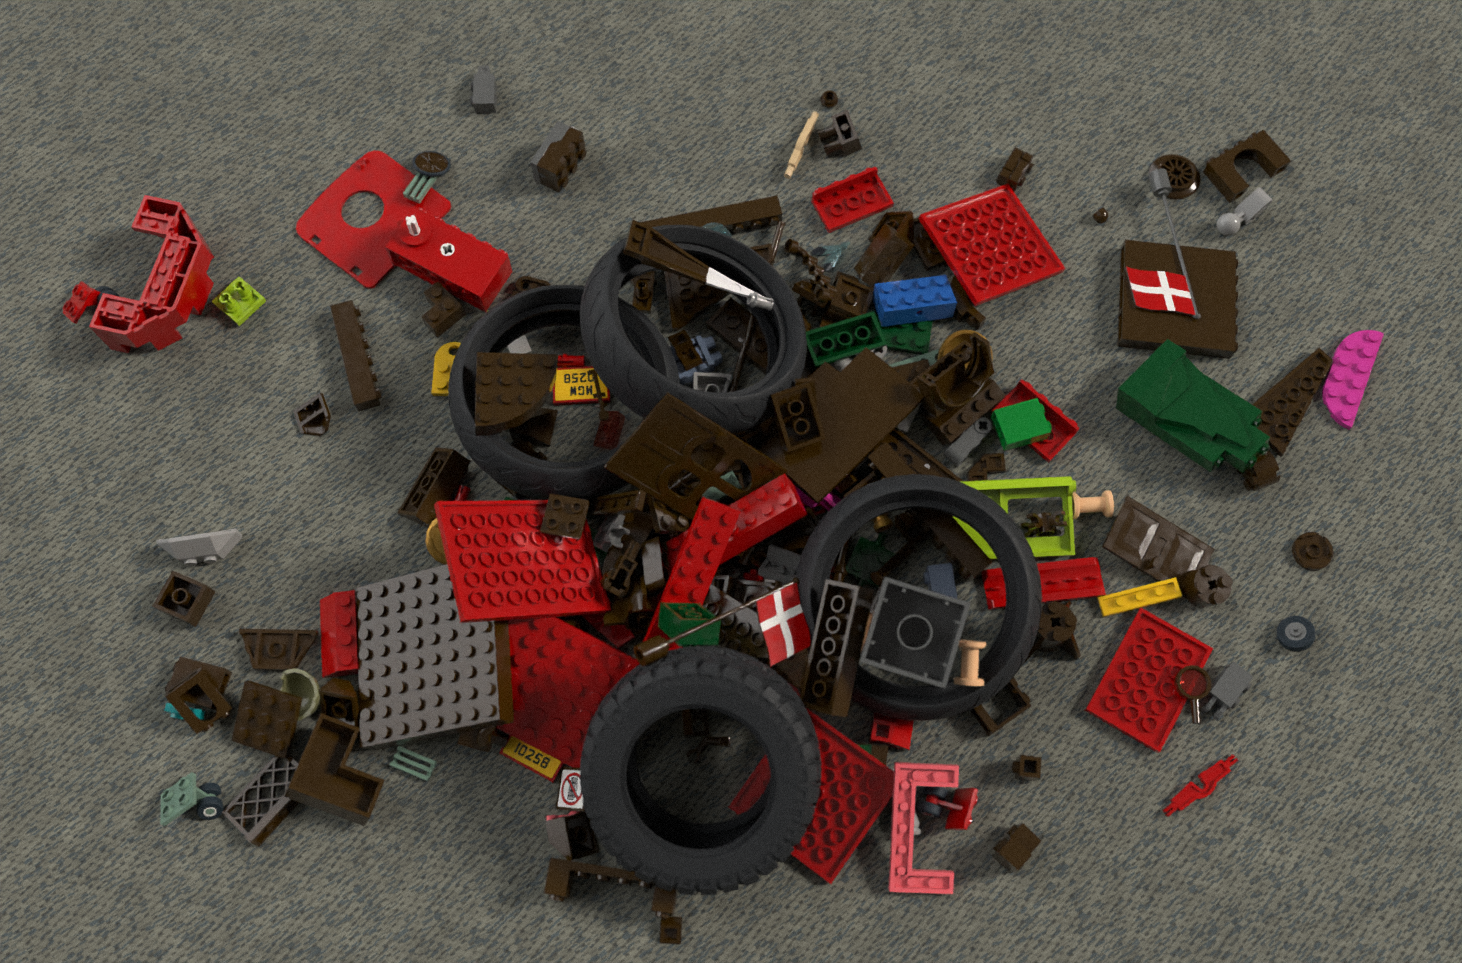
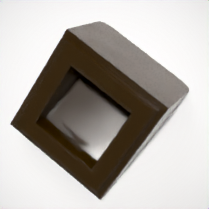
(671, 930)

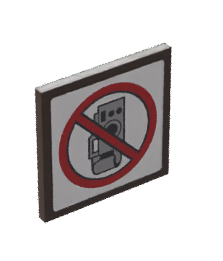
(569, 790)

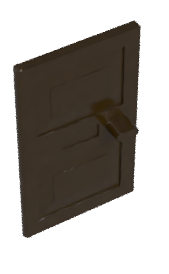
(1155, 544)

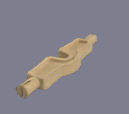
(801, 142)

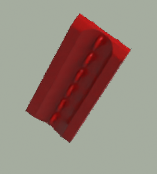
(1059, 582)

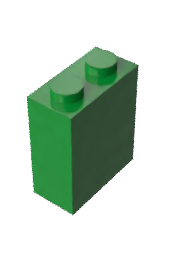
(1021, 424)

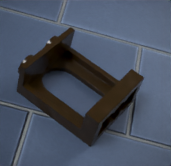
(198, 677)

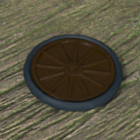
(431, 163)

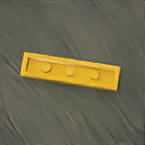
(1139, 597)

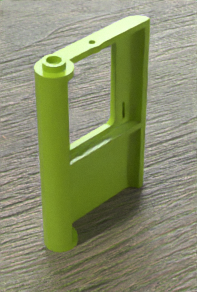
(1006, 489)

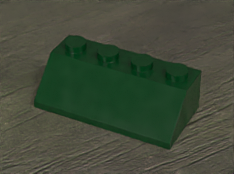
(844, 339)

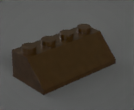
(952, 424)
(435, 483)

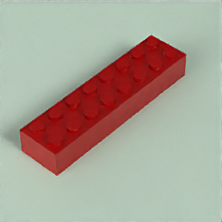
(761, 515)

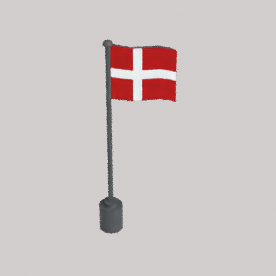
(1163, 289)

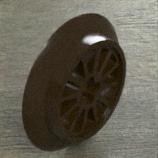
(1188, 176)

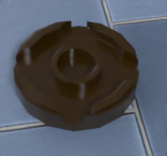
(1309, 556)

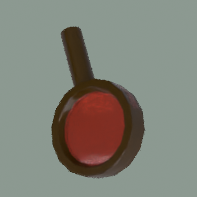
(1193, 684)

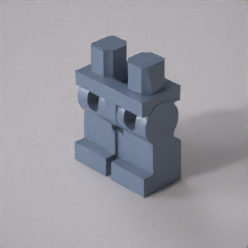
(709, 360)

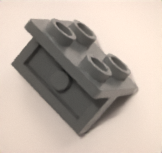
(779, 565)

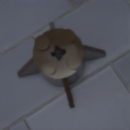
(635, 608)
(1056, 630)

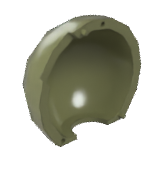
(303, 685)

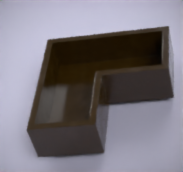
(326, 781)

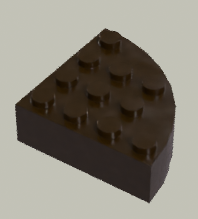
(511, 389)

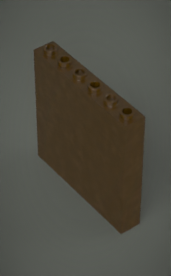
(1214, 291)

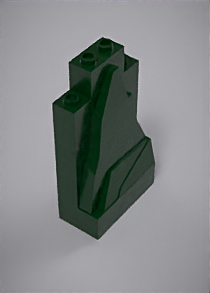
(1192, 411)

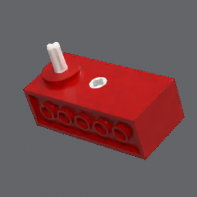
(449, 256)

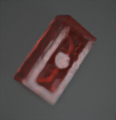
(609, 431)

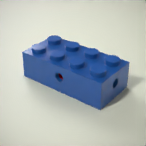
(914, 300)

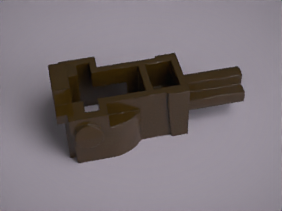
(626, 564)

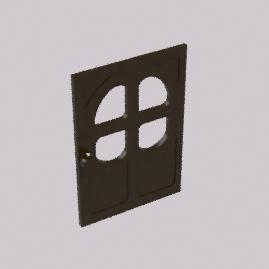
(665, 445)

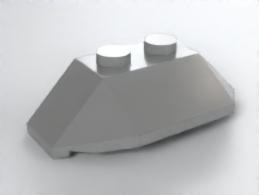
(201, 547)

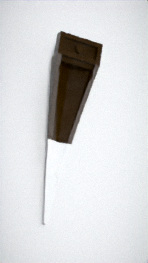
(660, 253)

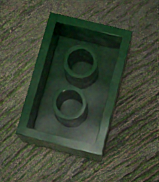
(681, 617)

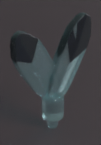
(833, 253)

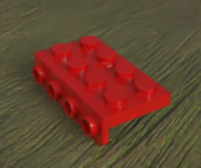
(851, 199)
(1062, 427)

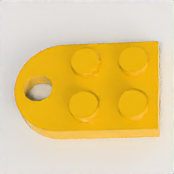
(442, 368)

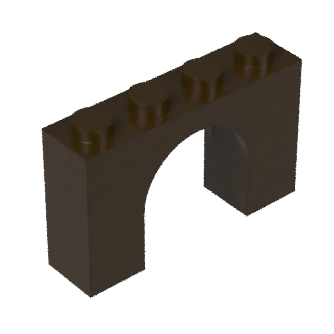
(1257, 147)

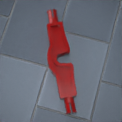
(1192, 792)

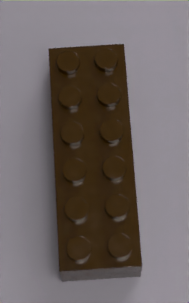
(836, 648)

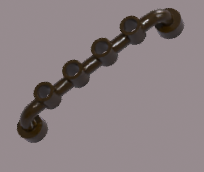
(826, 291)

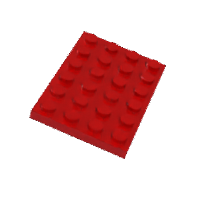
(1139, 686)

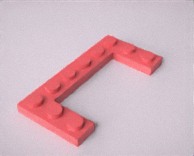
(901, 875)

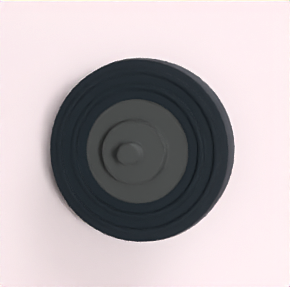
(1296, 633)

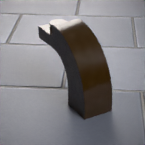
(964, 308)

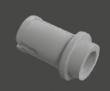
(759, 301)

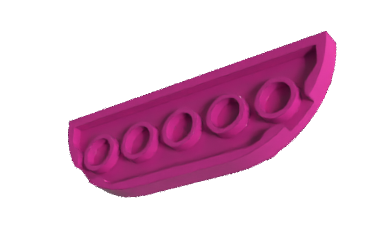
(1349, 375)

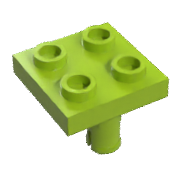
(239, 301)

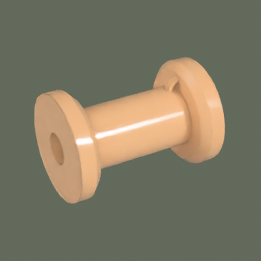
(1093, 504)
(970, 663)

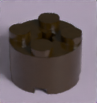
(1262, 473)
(1207, 586)

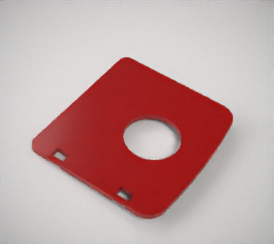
(364, 247)

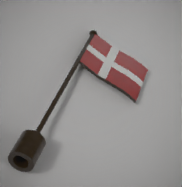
(778, 618)

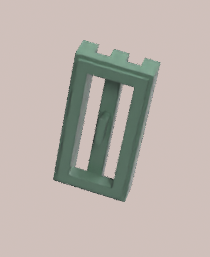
(414, 189)
(397, 756)

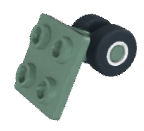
(185, 795)

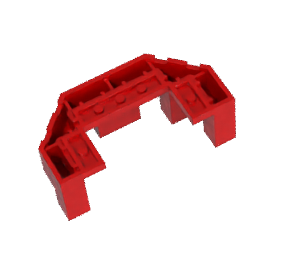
(173, 289)

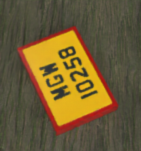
(576, 387)
(532, 758)

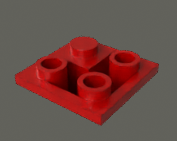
(891, 731)

